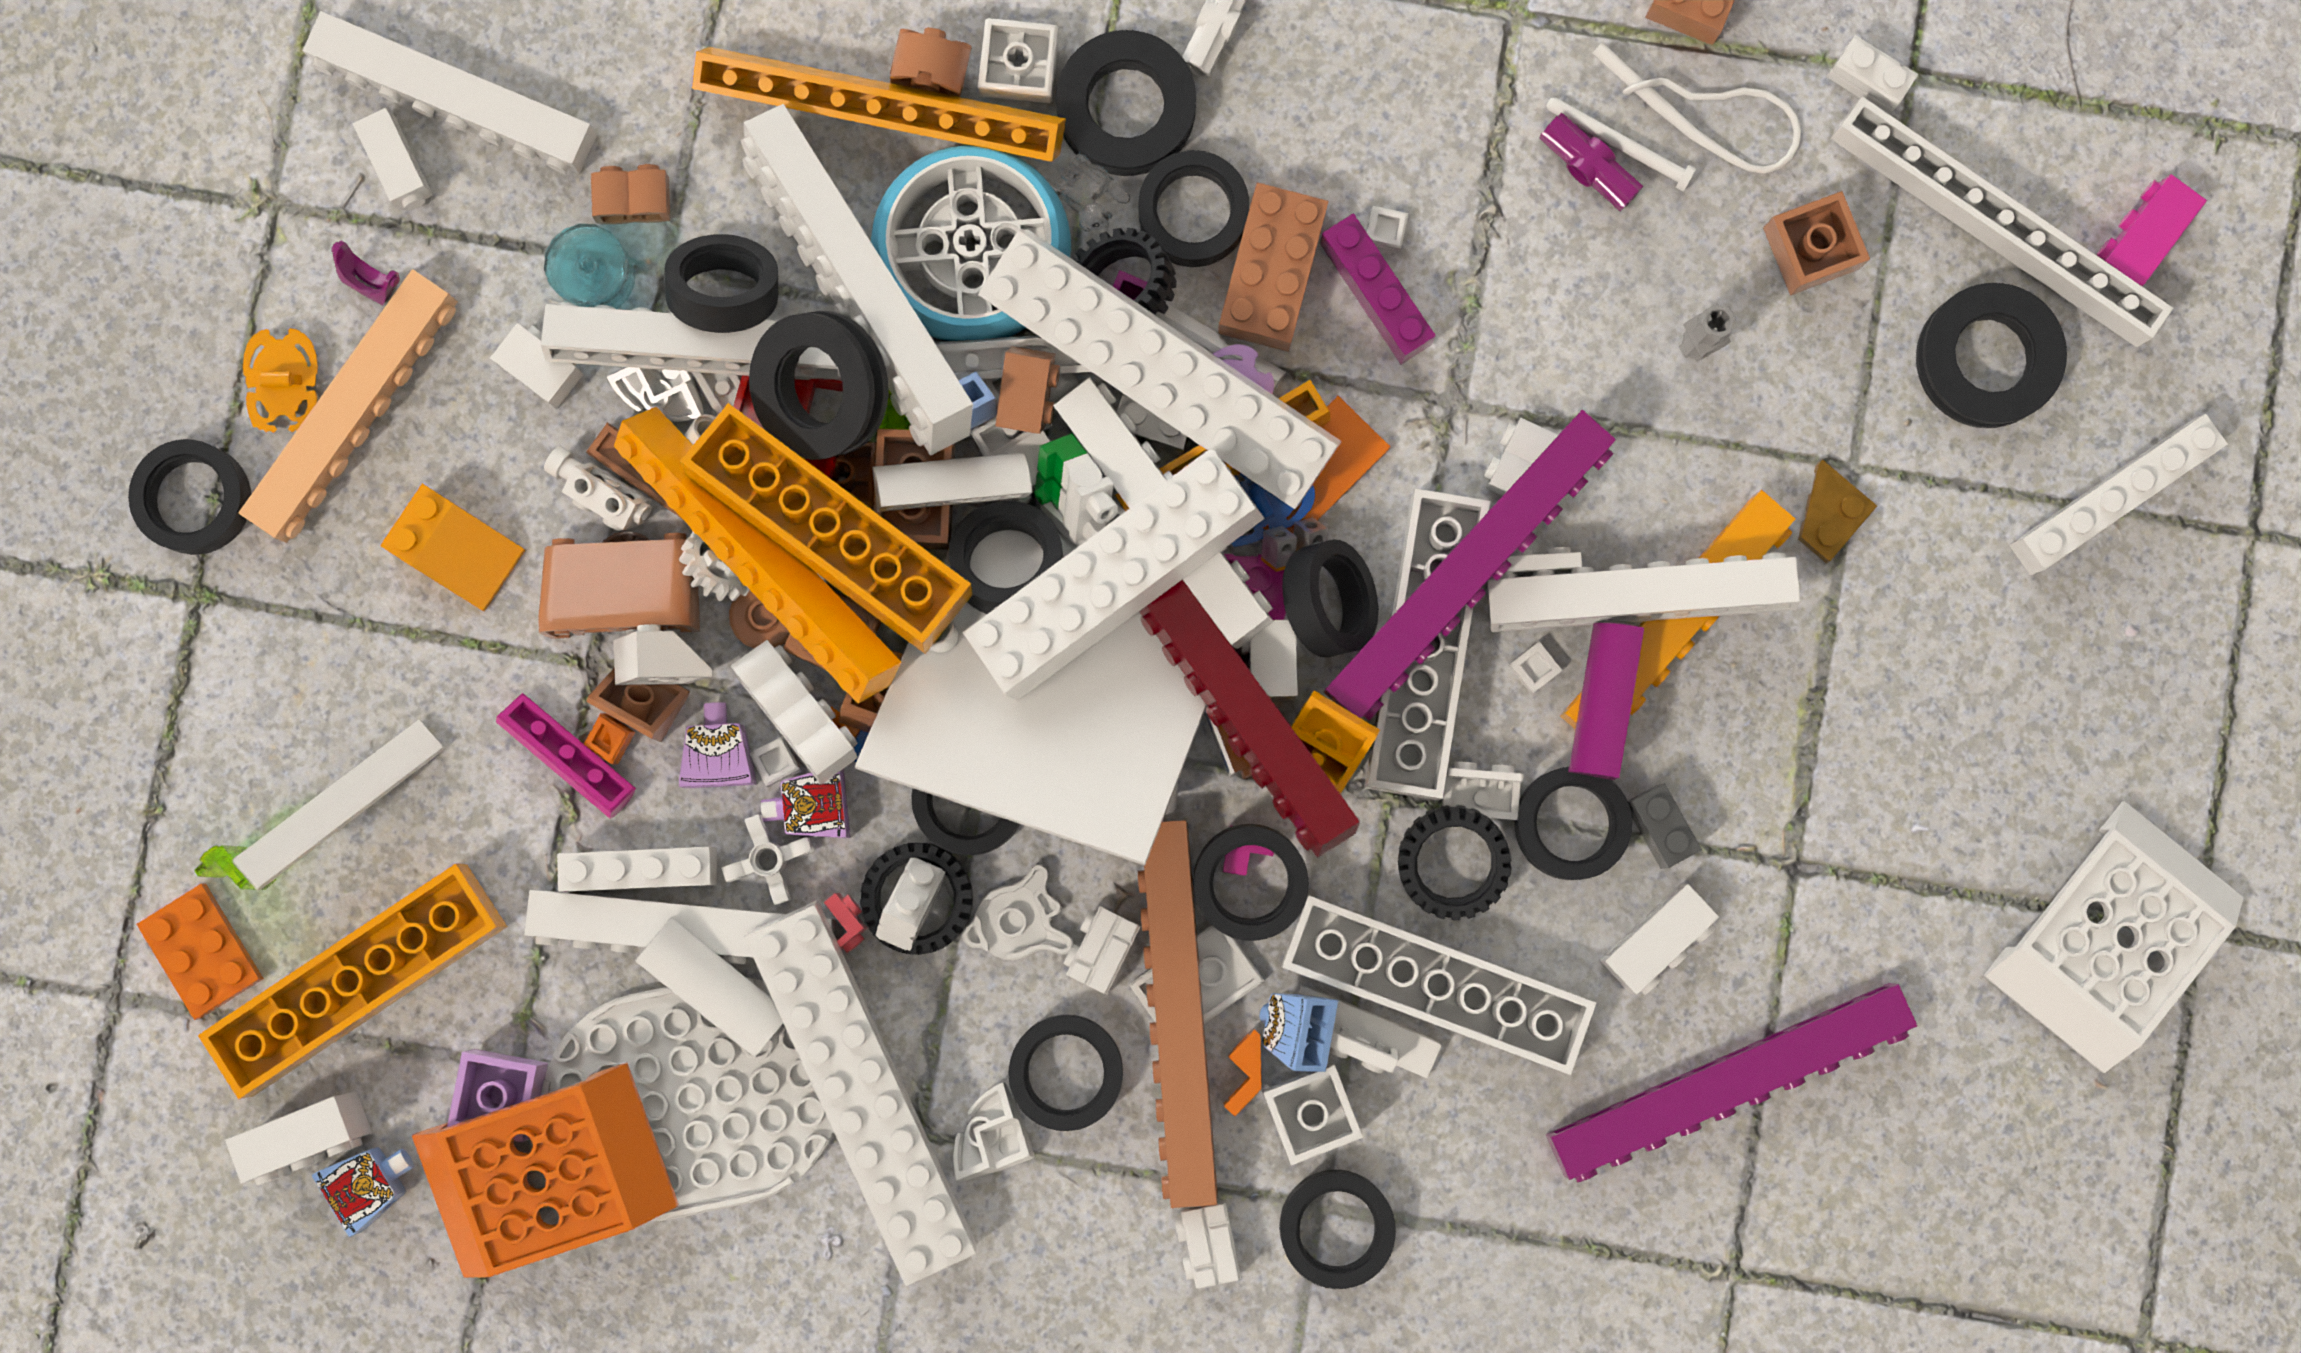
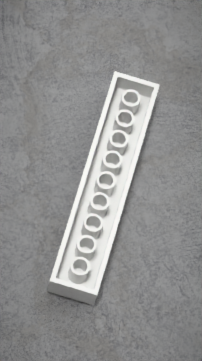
(856, 278)
(1159, 367)
(861, 1092)

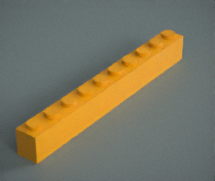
(878, 103)
(771, 573)

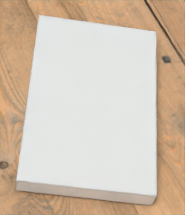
(1224, 974)

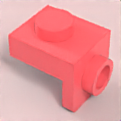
(847, 913)

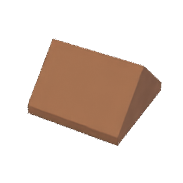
(642, 707)

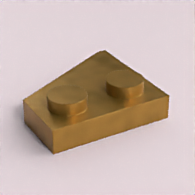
(1832, 512)

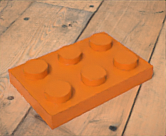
(200, 951)

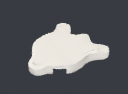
(1017, 919)

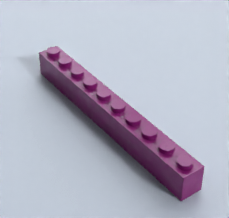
(1469, 566)
(1731, 1081)

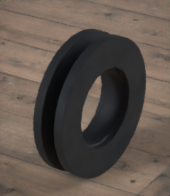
(1132, 52)
(2026, 317)
(860, 370)

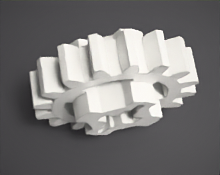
(709, 570)

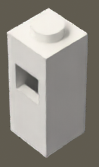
(393, 160)

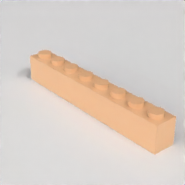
(349, 407)

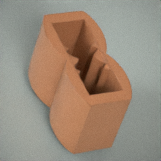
(630, 195)

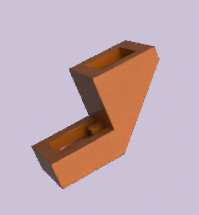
(1248, 1058)

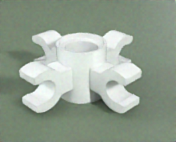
(774, 877)

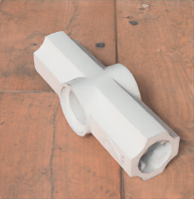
(1213, 30)

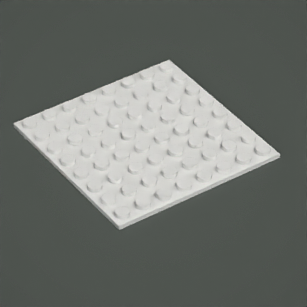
(1074, 757)

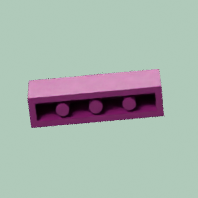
(1377, 288)

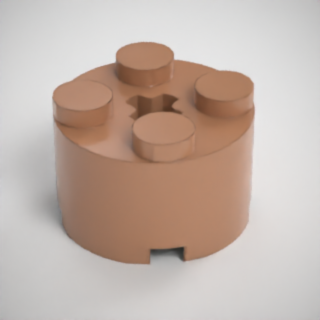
(930, 61)

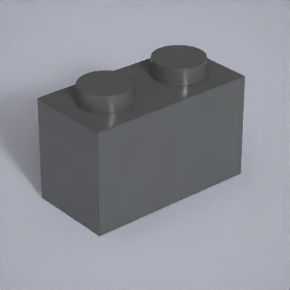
(1663, 826)

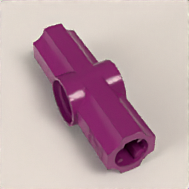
(1590, 161)

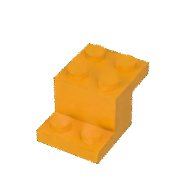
(1333, 737)

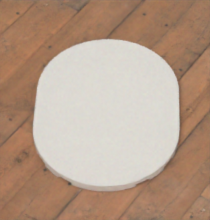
(720, 1117)

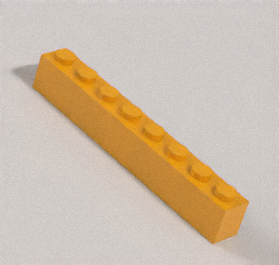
(1748, 534)

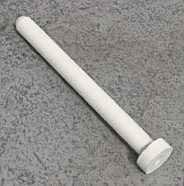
(1623, 143)

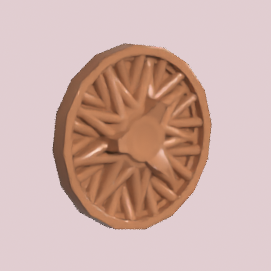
(754, 623)

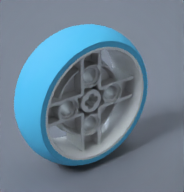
(904, 248)

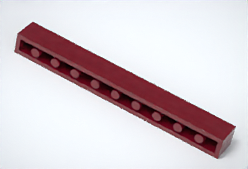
(1250, 719)

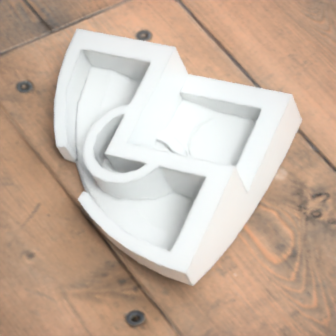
(668, 390)
(992, 1138)

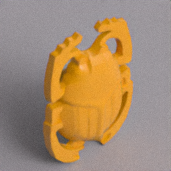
(279, 377)

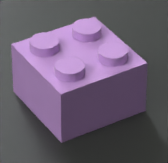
(493, 1082)

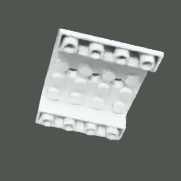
(2076, 971)

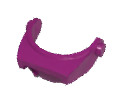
(350, 265)

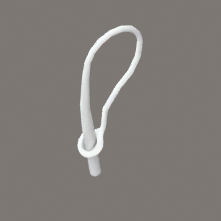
(1645, 91)

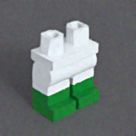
(1074, 487)

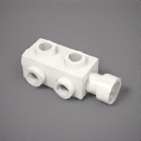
(591, 494)

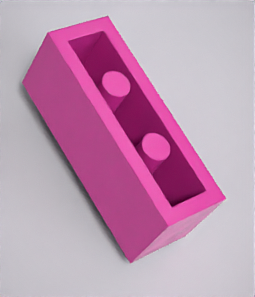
(2152, 229)

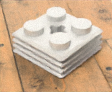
(1002, 44)

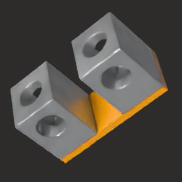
(1279, 548)

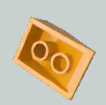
(452, 547)

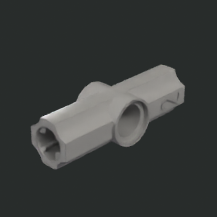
(1707, 332)

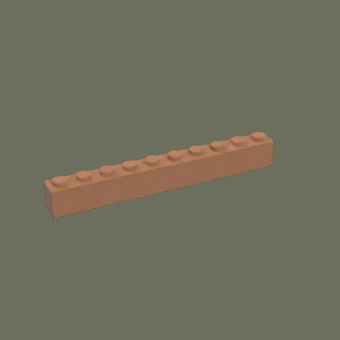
(1179, 1020)

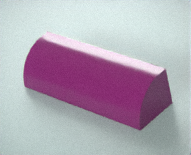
(1606, 700)

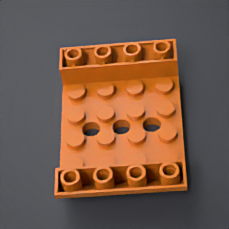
(596, 1164)

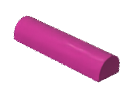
(566, 755)

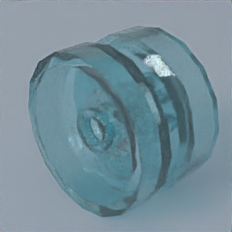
(578, 250)

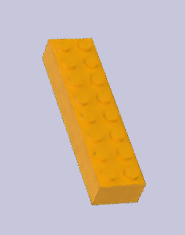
(826, 528)
(352, 981)

